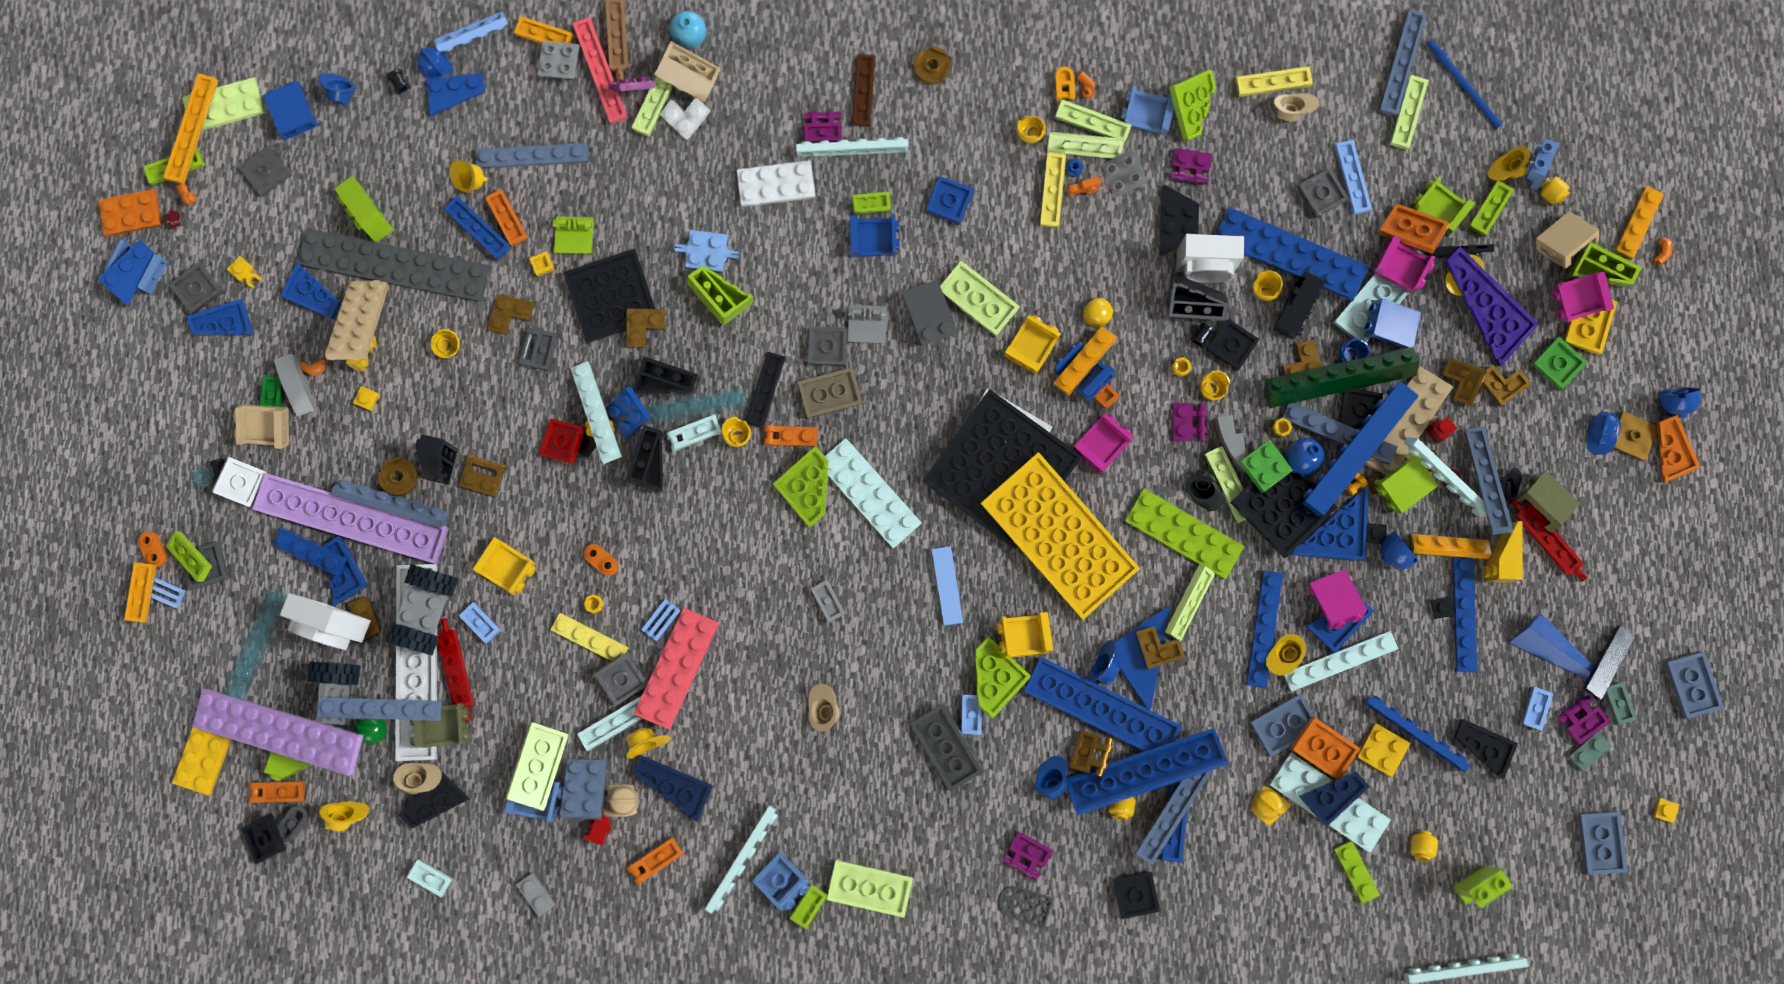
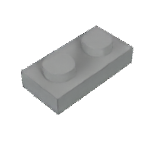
(828, 601)
(536, 894)

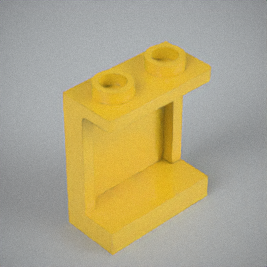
(1032, 344)
(505, 566)
(1025, 636)

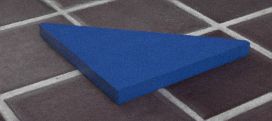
(1342, 535)
(1132, 661)

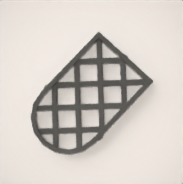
(1021, 904)

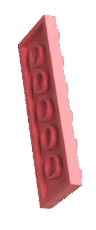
(676, 669)

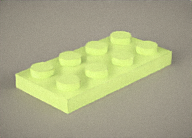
(233, 103)
(979, 298)
(536, 766)
(870, 888)

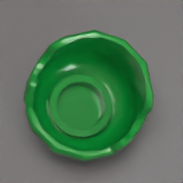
(372, 730)

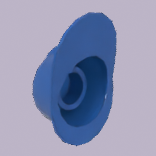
(433, 63)
(337, 88)
(1603, 433)
(1106, 664)
(1052, 777)

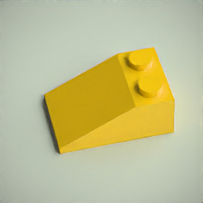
(1506, 558)

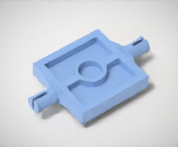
(706, 250)

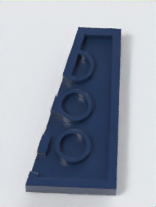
(678, 787)

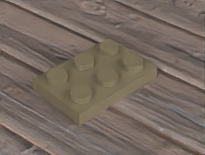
(830, 393)

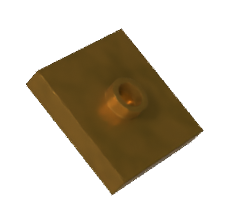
(1635, 436)

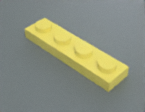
(1273, 81)
(1052, 190)
(588, 637)

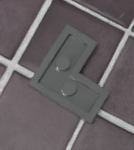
(218, 572)

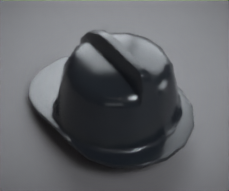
(1510, 485)
(1204, 490)

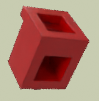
(1440, 429)
(599, 830)

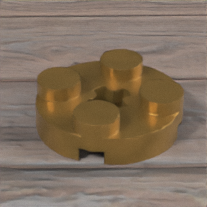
(931, 55)
(388, 472)

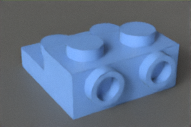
(1539, 167)
(782, 882)

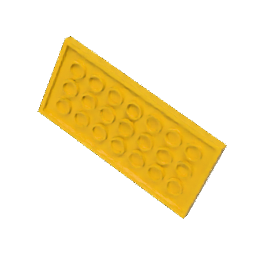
(1060, 536)

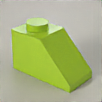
(283, 766)

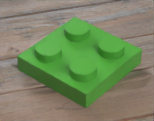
(1559, 363)
(1265, 466)

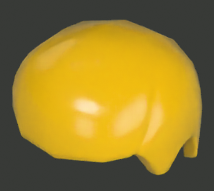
(1038, 129)
(1271, 281)
(1097, 312)
(440, 342)
(1219, 380)
(733, 425)

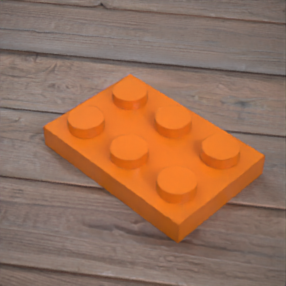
(130, 212)
(1414, 228)
(1325, 748)

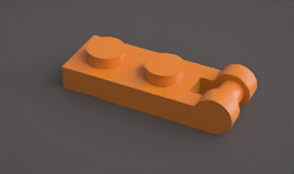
(791, 436)
(277, 792)
(656, 860)

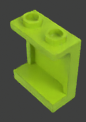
(1442, 204)
(1406, 484)
(1483, 886)

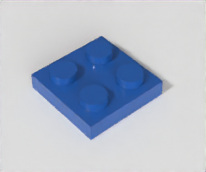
(950, 200)
(628, 412)

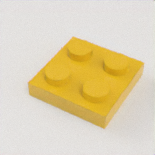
(1383, 750)

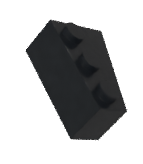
(662, 378)
(647, 465)

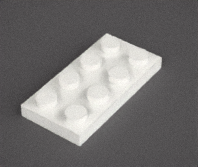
(776, 183)

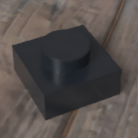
(587, 446)
(1376, 533)
(1442, 607)

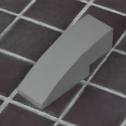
(295, 384)
(1231, 442)

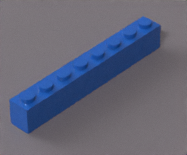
(1360, 449)

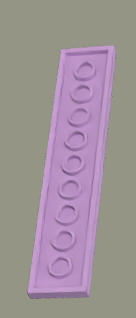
(349, 519)
(278, 731)

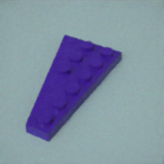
(1496, 313)

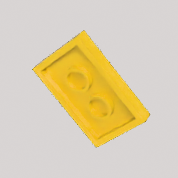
(1590, 331)
(201, 761)

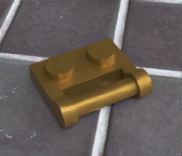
(479, 481)

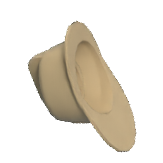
(1295, 105)
(822, 707)
(417, 777)
(621, 801)

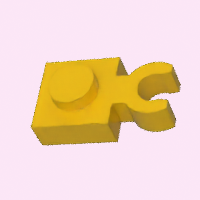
(243, 270)

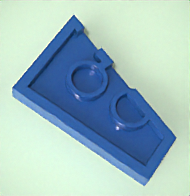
(452, 90)
(127, 272)
(309, 293)
(222, 320)
(351, 579)
(1333, 638)

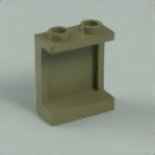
(1549, 499)
(449, 731)

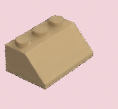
(687, 71)

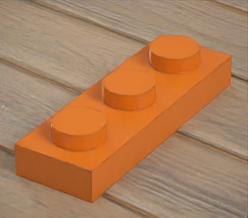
(506, 217)

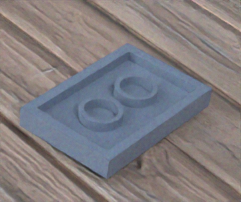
(1694, 685)
(1282, 724)
(583, 789)
(1602, 843)

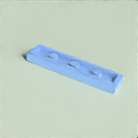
(1353, 177)
(947, 586)

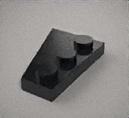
(1471, 249)
(1487, 746)
(433, 802)

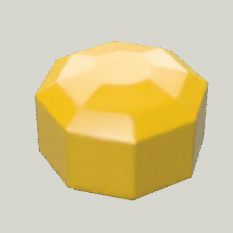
(1181, 367)
(1281, 427)
(593, 604)

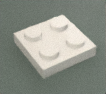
(238, 481)

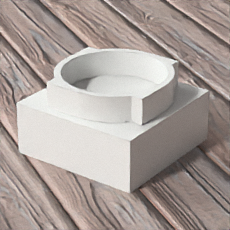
(1209, 257)
(323, 622)

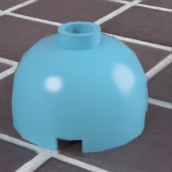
(687, 29)

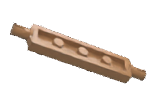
(617, 37)

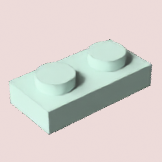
(429, 878)

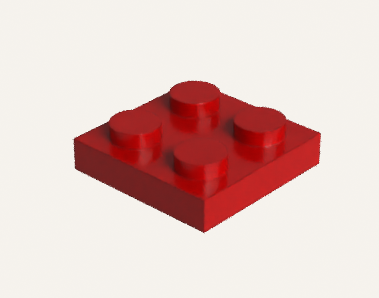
(562, 441)

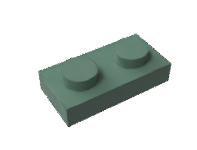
(1620, 704)
(1589, 751)

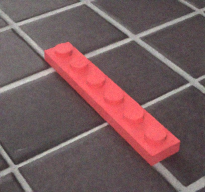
(599, 70)

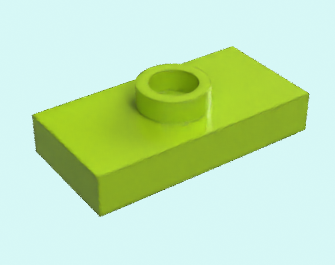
(871, 203)
(808, 906)

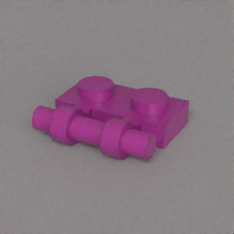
(633, 84)
(819, 132)
(1193, 161)
(1183, 422)
(1586, 725)
(1030, 849)

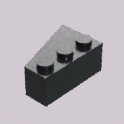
(1194, 300)
(1298, 305)
(436, 458)

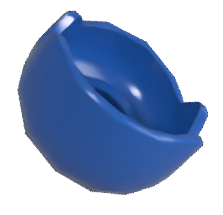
(1357, 346)

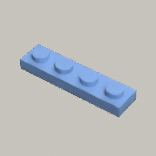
(465, 34)

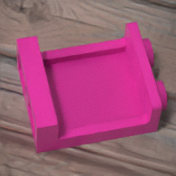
(1403, 266)
(1582, 296)
(1103, 442)
(1338, 599)

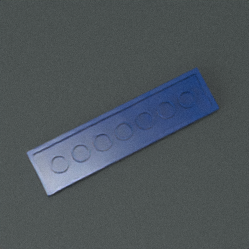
(1294, 254)
(1100, 707)
(1147, 771)

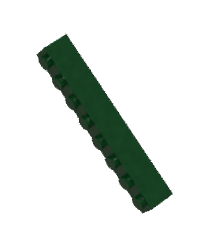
(1341, 377)

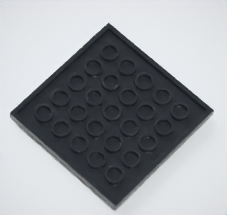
(989, 451)

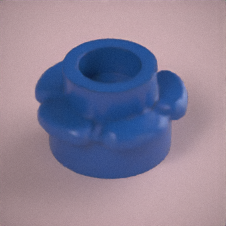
(1074, 172)

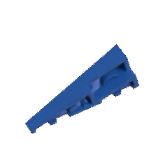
(1546, 642)

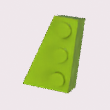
(362, 209)
(1597, 259)
(718, 295)

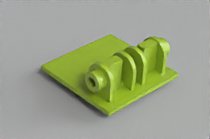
(573, 235)

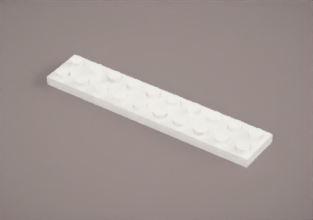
(414, 680)

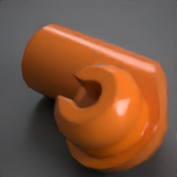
(1088, 85)
(186, 196)
(1666, 252)
(314, 369)

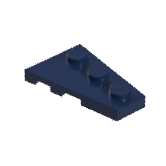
(1334, 797)

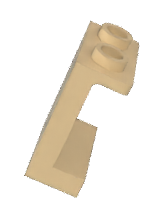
(1566, 238)
(261, 425)

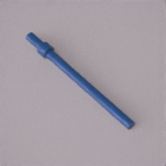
(1441, 56)

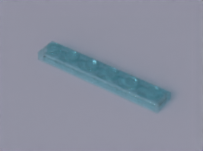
(696, 405)
(256, 644)

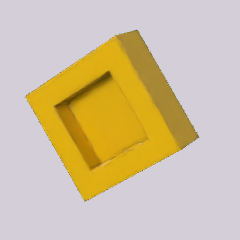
(542, 263)
(366, 398)
(1666, 810)

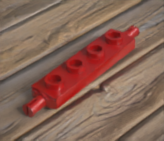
(1550, 542)
(454, 667)

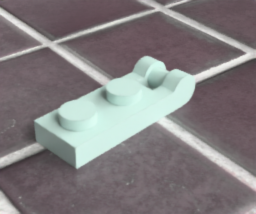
(694, 433)

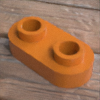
(153, 548)
(601, 558)

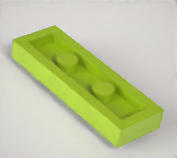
(156, 170)
(1491, 208)
(189, 556)
(1356, 872)

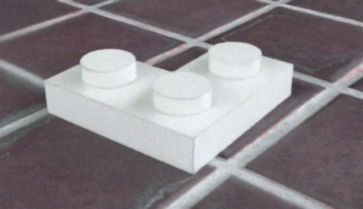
(685, 121)

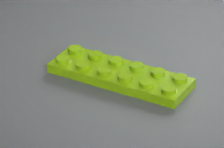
(1184, 533)

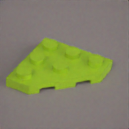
(1192, 102)
(806, 486)
(996, 678)

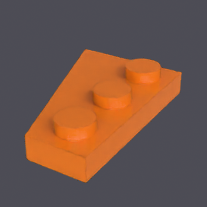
(1674, 449)

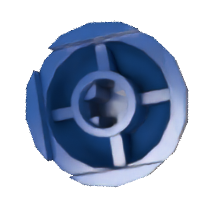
(1680, 401)
(1305, 456)
(1397, 553)

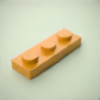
(541, 32)
(140, 592)

